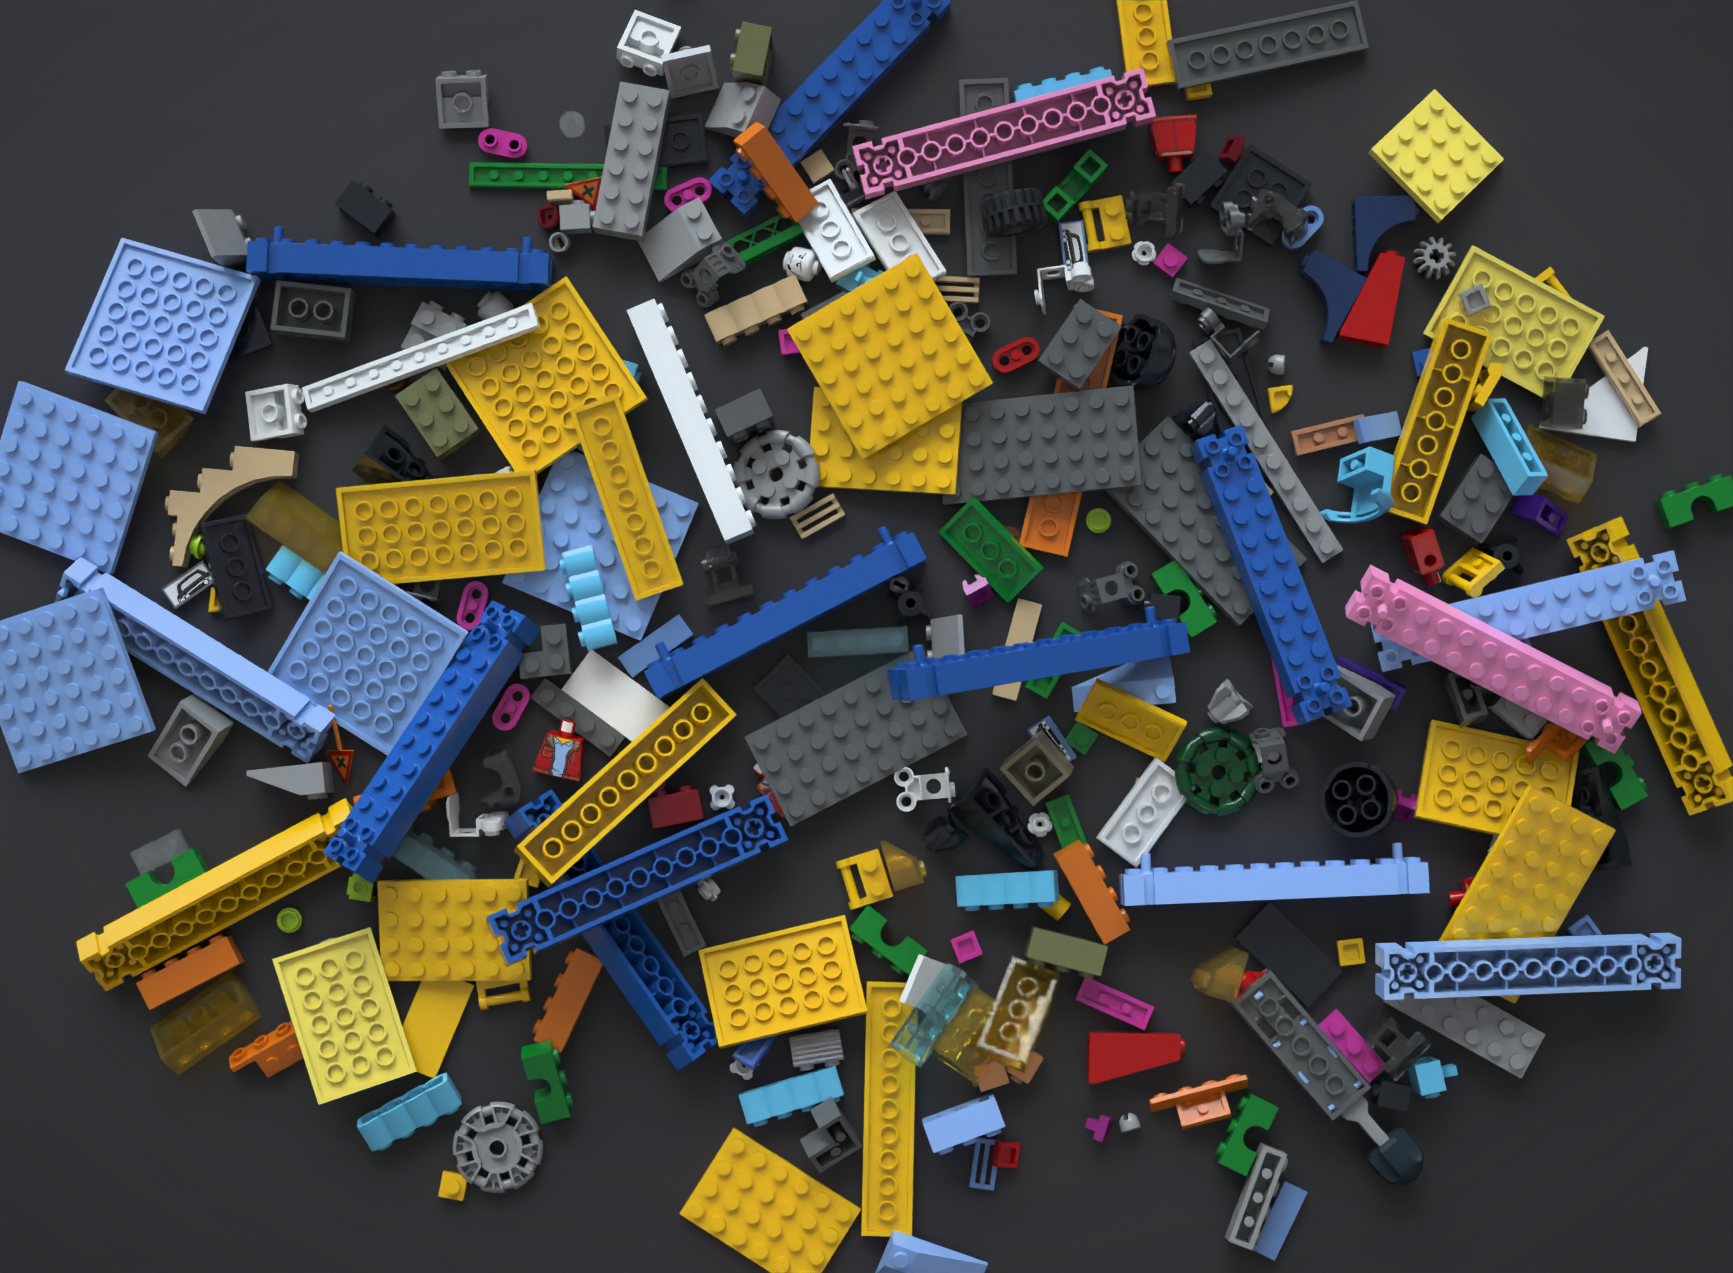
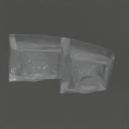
(159, 852)

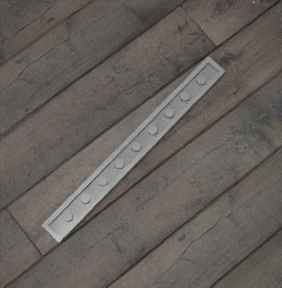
(1266, 451)

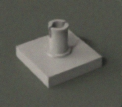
(689, 71)

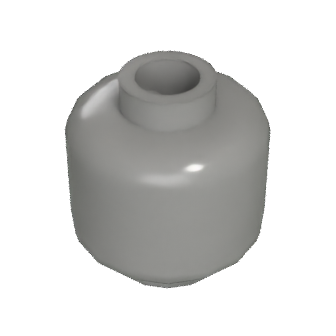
(493, 305)

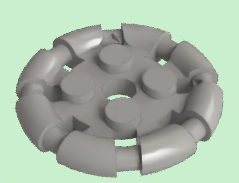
(792, 474)
(502, 1132)

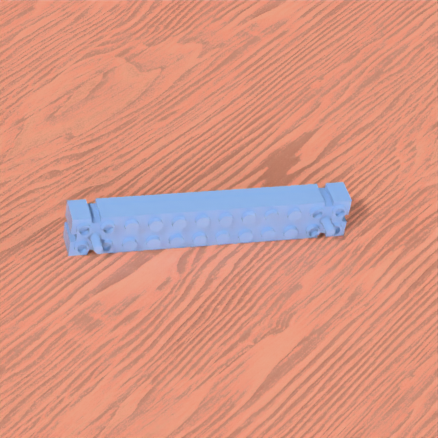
(1563, 602)
(206, 665)
(1283, 881)
(1527, 966)

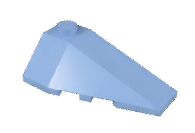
(1146, 679)
(915, 1255)

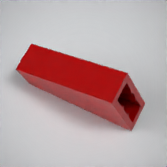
(1374, 308)
(1124, 1053)

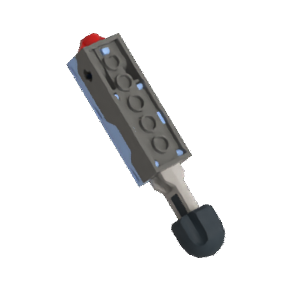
(1322, 1071)

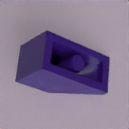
(1540, 513)

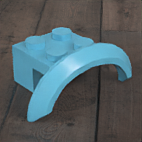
(1370, 476)

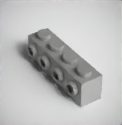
(1256, 1196)

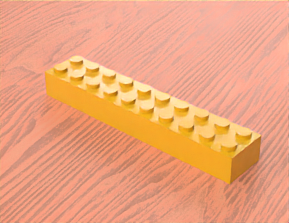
(624, 782)

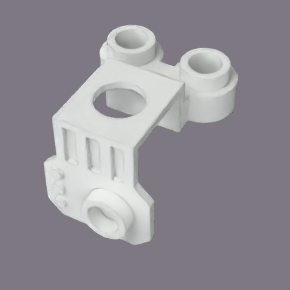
(1077, 279)
(916, 787)
(487, 823)

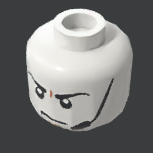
(801, 263)

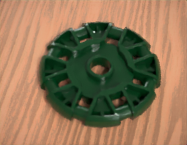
(1231, 777)

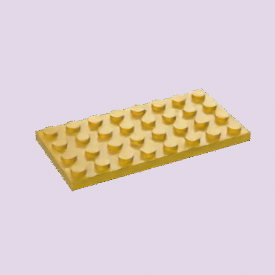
(444, 526)
(1531, 873)

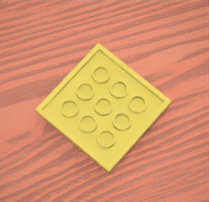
(1436, 156)

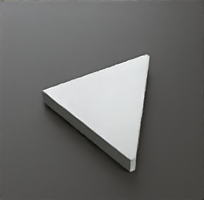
(1605, 410)

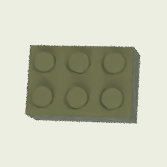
(753, 54)
(438, 414)
(1065, 952)

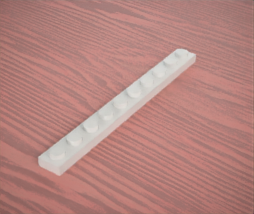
(421, 357)

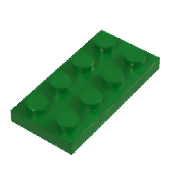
(990, 549)

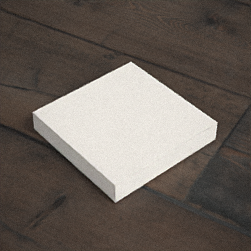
(920, 979)

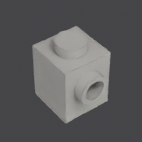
(576, 217)

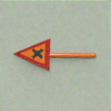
(587, 190)
(340, 758)

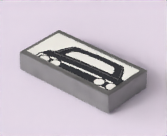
(188, 585)

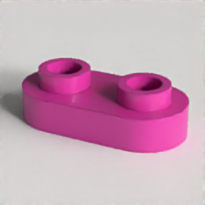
(502, 144)
(687, 193)
(472, 606)
(509, 706)

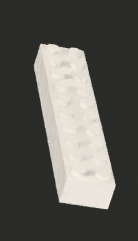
(690, 421)

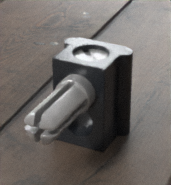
(854, 192)

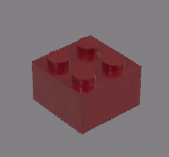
(676, 808)

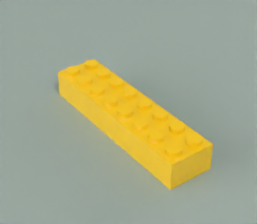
(1436, 417)

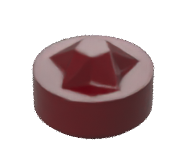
(549, 216)

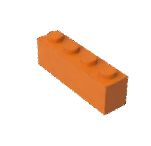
(775, 172)
(1092, 892)
(189, 972)
(570, 998)

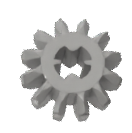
(1437, 250)

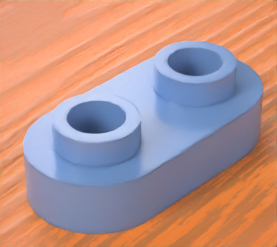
(1318, 217)

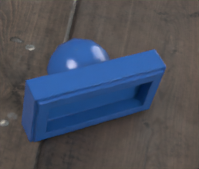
(752, 1052)

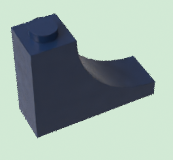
(1374, 217)
(1336, 288)

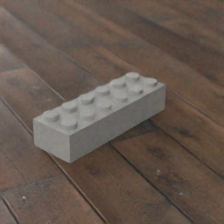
(631, 161)
(1478, 1028)

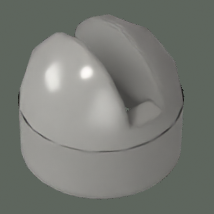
(555, 244)
(1279, 364)
(897, 590)
(1130, 1124)

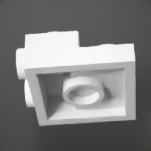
(646, 41)
(275, 412)

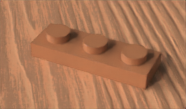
(1324, 436)

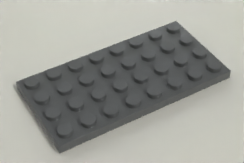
(1048, 445)
(1182, 521)
(849, 742)

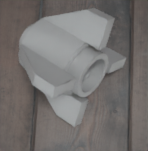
(1228, 704)

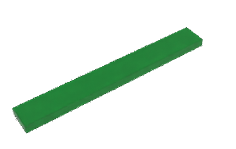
(540, 175)

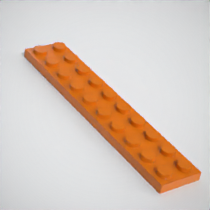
(1052, 518)

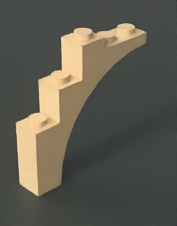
(217, 485)

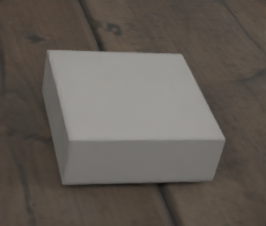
(1474, 300)

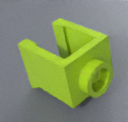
(360, 889)

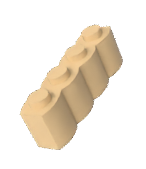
(756, 309)

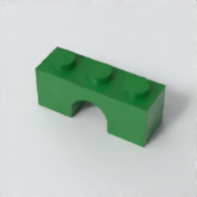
(1074, 186)
(1676, 508)
(1198, 614)
(1627, 787)
(186, 867)
(868, 929)
(541, 1062)
(1252, 1112)

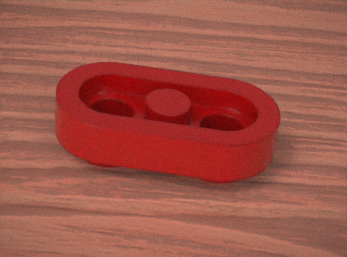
(1014, 354)

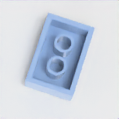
(963, 1124)

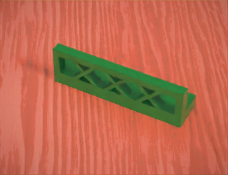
(769, 245)

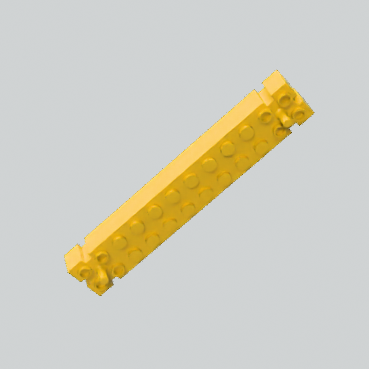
(1662, 681)
(213, 900)

